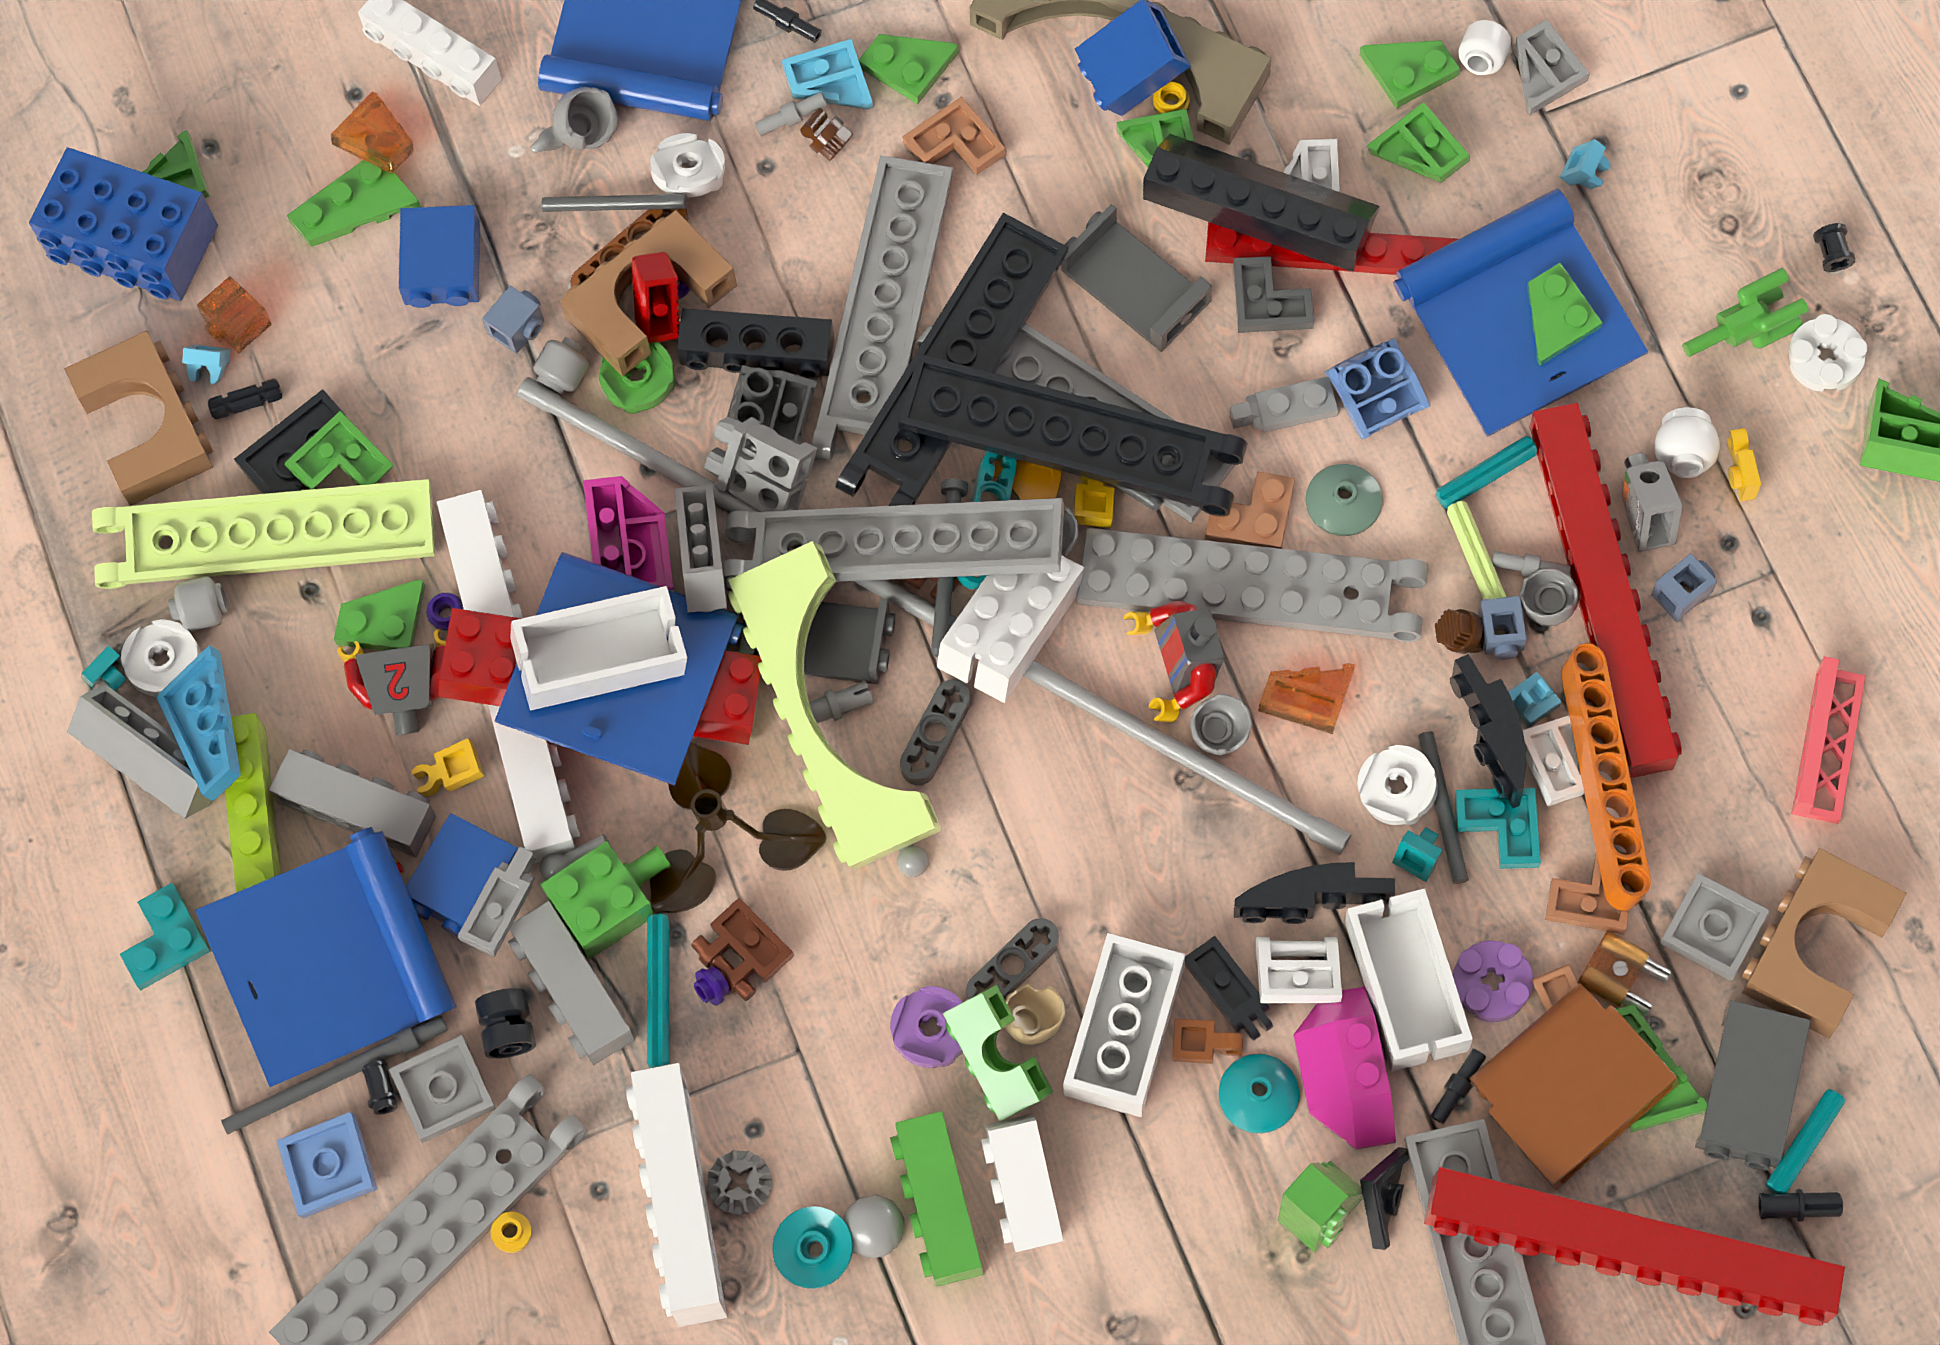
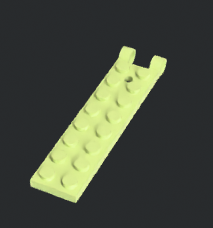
(269, 532)

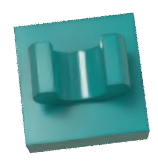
(103, 670)
(1418, 853)

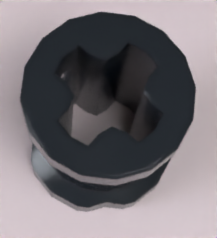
(1834, 247)

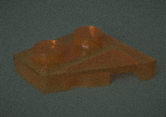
(374, 135)
(1307, 696)

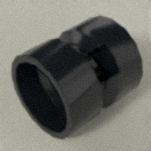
(504, 1017)

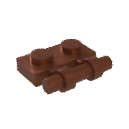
(750, 940)

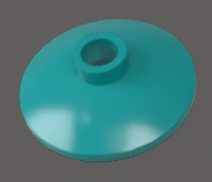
(1255, 1112)
(795, 1239)

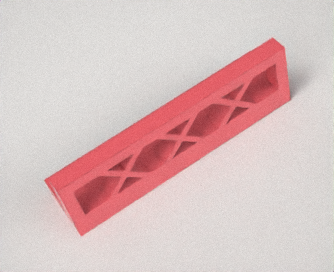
(1817, 735)

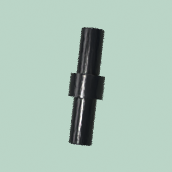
(787, 20)
(1457, 1086)

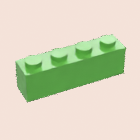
(938, 1199)

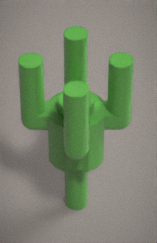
(1752, 317)

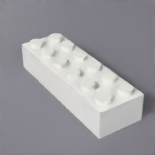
(678, 1195)

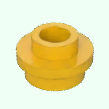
(1171, 91)
(517, 1242)

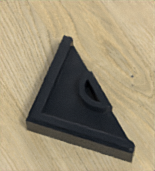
(1383, 1195)

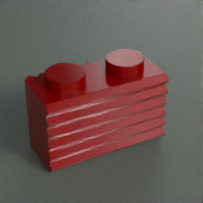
(655, 296)

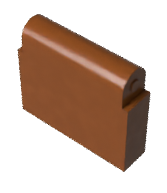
(1572, 1084)

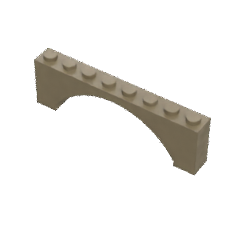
(1221, 73)

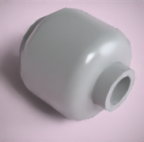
(561, 365)
(198, 603)

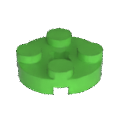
(641, 394)

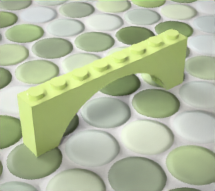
(778, 610)

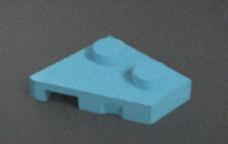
(831, 71)

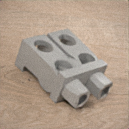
(760, 465)

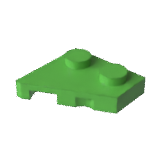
(908, 63)
(381, 619)

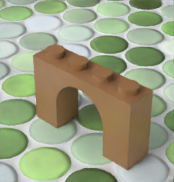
(595, 302)
(139, 369)
(1825, 888)

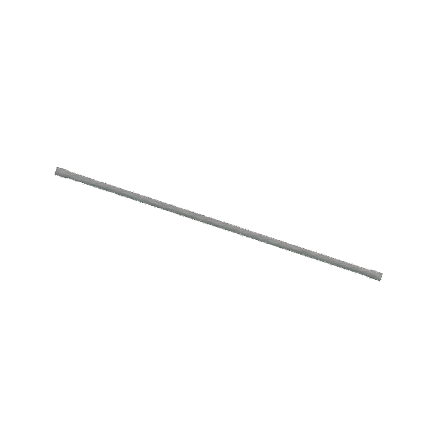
(1315, 827)

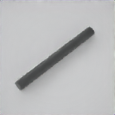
(614, 202)
(1444, 811)

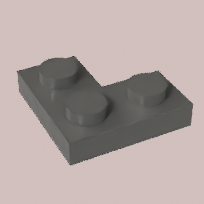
(1266, 309)

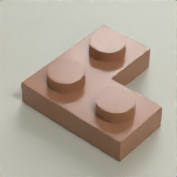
(957, 129)
(1262, 521)
(1585, 904)

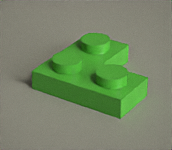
(338, 445)

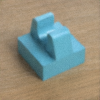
(1583, 163)
(213, 357)
(1534, 699)

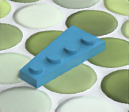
(202, 722)

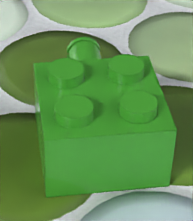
(602, 896)

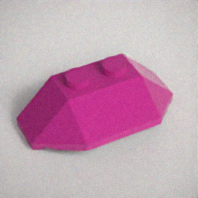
(627, 531)
(1346, 1071)

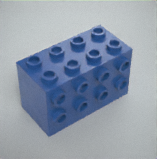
(123, 224)

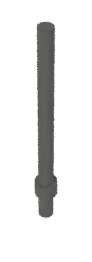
(406, 1040)

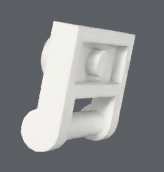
(1299, 979)

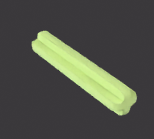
(1475, 551)

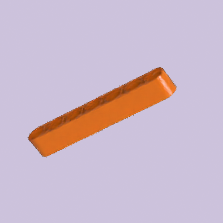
(1601, 792)

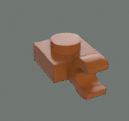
(1197, 1041)

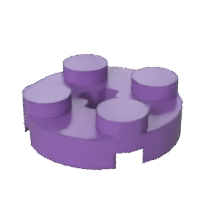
(1506, 962)
(911, 1040)

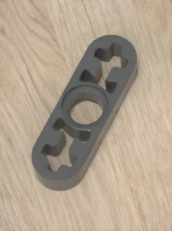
(956, 712)
(1012, 948)

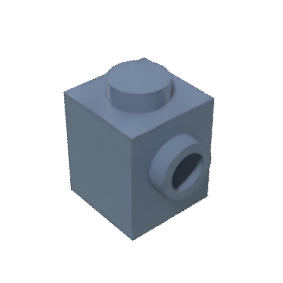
(514, 319)

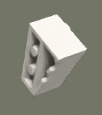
(1022, 1183)

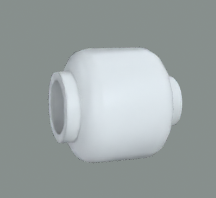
(1484, 47)

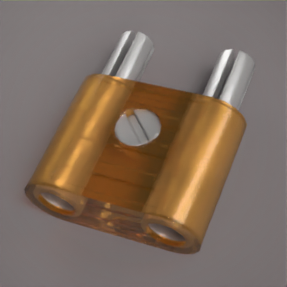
(1615, 969)

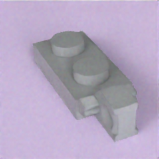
(1286, 406)
(499, 903)

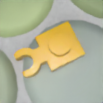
(1743, 473)
(1093, 503)
(454, 768)

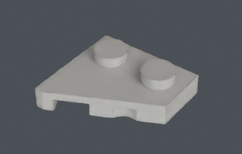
(1546, 66)

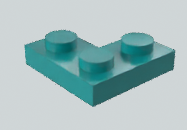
(1516, 828)
(174, 940)

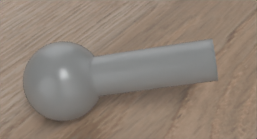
(912, 861)
(556, 862)

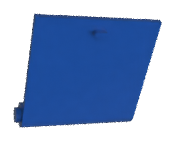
(644, 53)
(1480, 312)
(636, 726)
(329, 957)

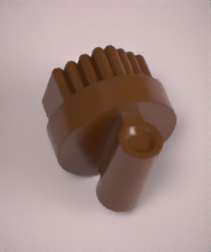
(827, 134)
(1460, 631)

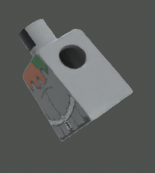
(1650, 503)

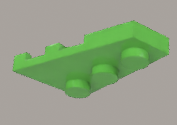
(351, 201)
(1680, 1102)

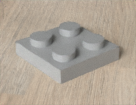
(1714, 927)
(442, 1089)

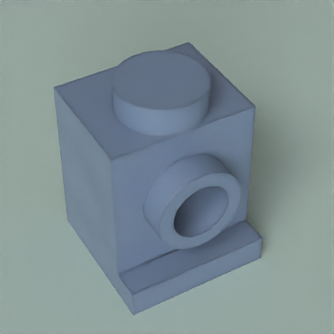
(1690, 573)
(1507, 616)

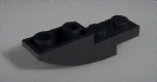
(1499, 732)
(1297, 891)

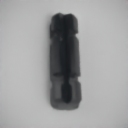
(245, 398)

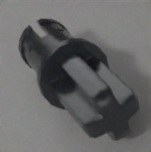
(1800, 1205)

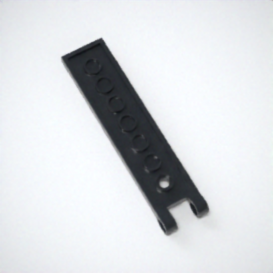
(970, 331)
(1068, 432)

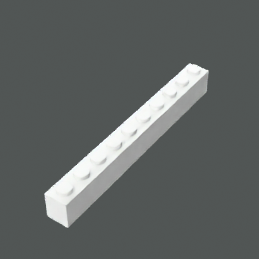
(526, 758)

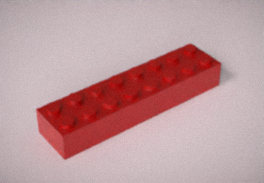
(482, 661)

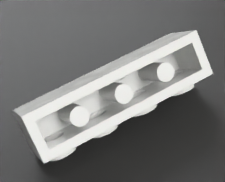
(431, 47)

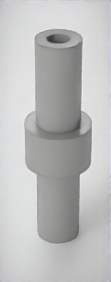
(791, 113)
(1526, 565)

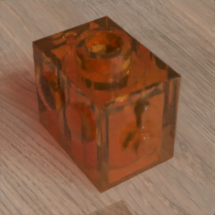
(233, 315)

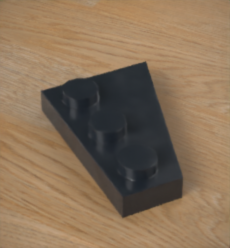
(265, 458)

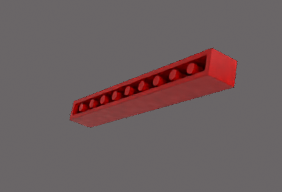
(1605, 594)
(1634, 1246)

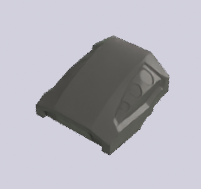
(774, 399)

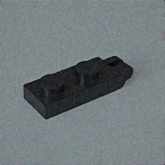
(1228, 987)

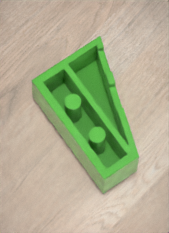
(1901, 435)
(1318, 1204)

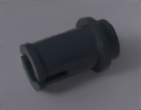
(382, 1097)

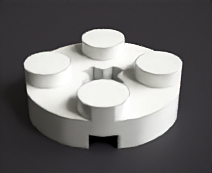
(694, 181)
(1828, 374)
(152, 640)
(1407, 805)

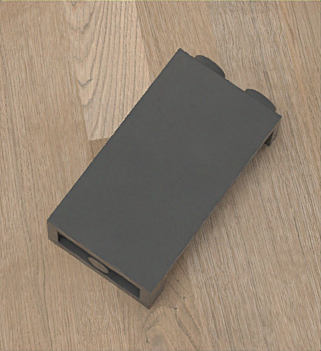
(1133, 280)
(845, 642)
(1753, 1085)

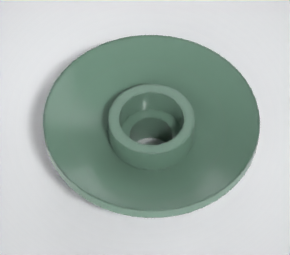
(1341, 515)

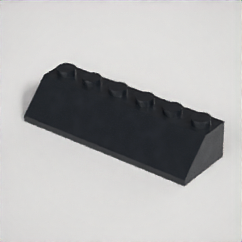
(1259, 201)

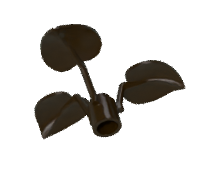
(705, 776)

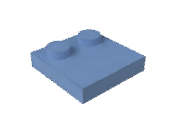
(327, 1165)

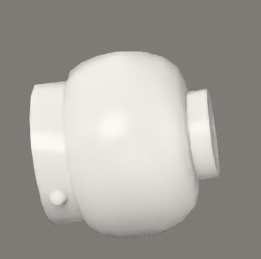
(1687, 442)

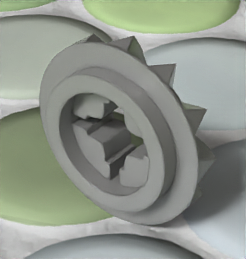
(739, 1201)

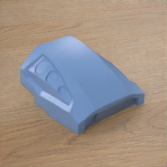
(1378, 387)

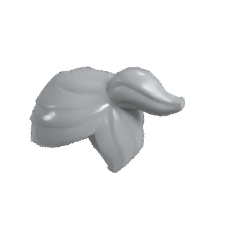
(580, 121)

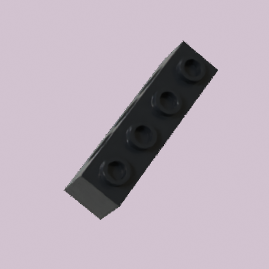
(776, 332)

